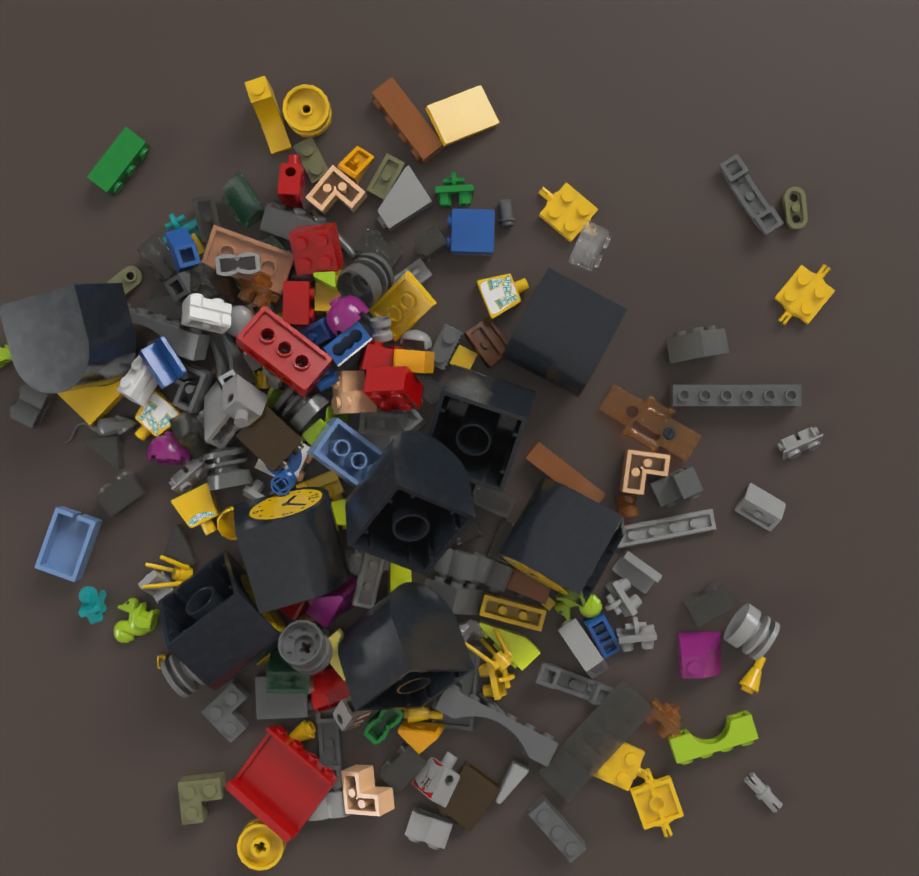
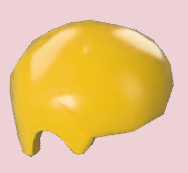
(226, 524)

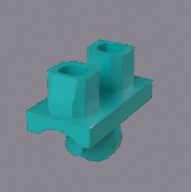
(191, 225)
(92, 604)

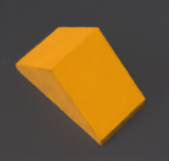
(356, 164)
(415, 360)
(420, 734)

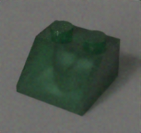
(243, 200)

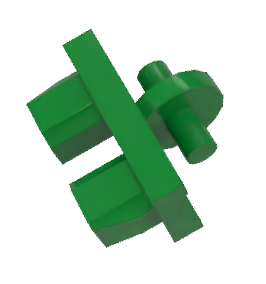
(445, 192)

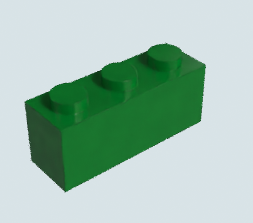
(119, 162)

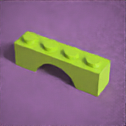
(737, 730)

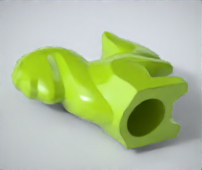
(592, 608)
(139, 621)

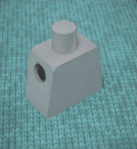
(242, 401)

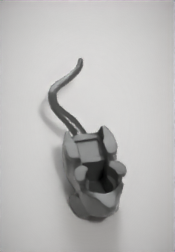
(109, 426)

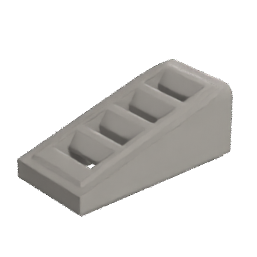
(512, 778)

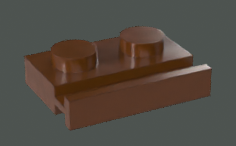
(487, 341)

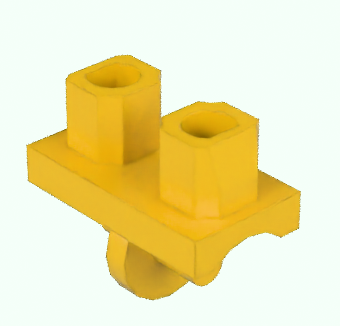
(498, 680)

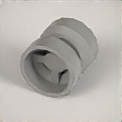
(381, 329)

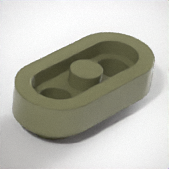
(796, 208)
(128, 285)

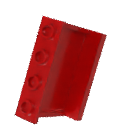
(282, 783)

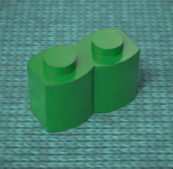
(381, 723)

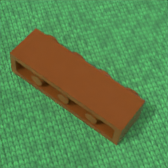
(407, 120)

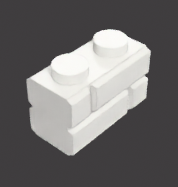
(206, 313)
(138, 383)

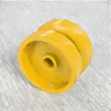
(304, 98)
(256, 854)

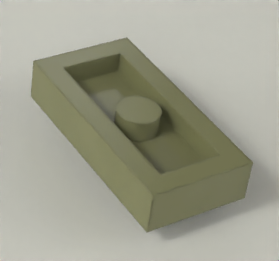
(311, 159)
(385, 176)

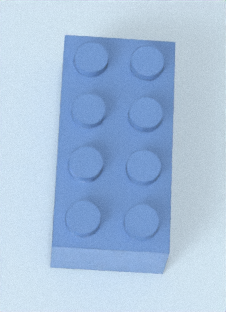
(344, 451)

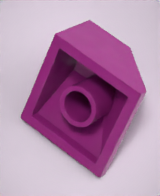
(331, 605)
(699, 654)

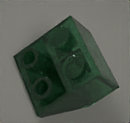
(284, 679)

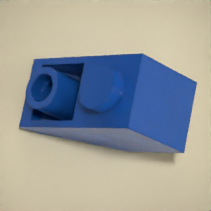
(182, 249)

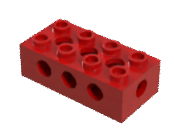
(287, 338)

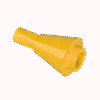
(751, 681)
(422, 714)
(304, 731)

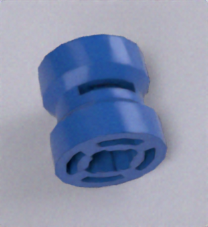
(287, 480)

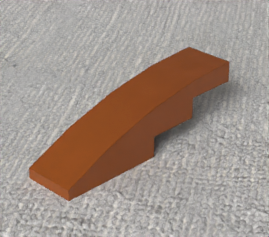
(562, 472)

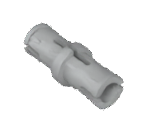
(763, 792)

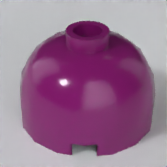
(344, 313)
(167, 450)

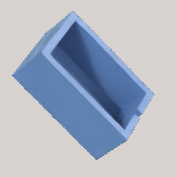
(68, 544)

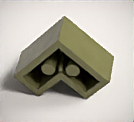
(196, 791)

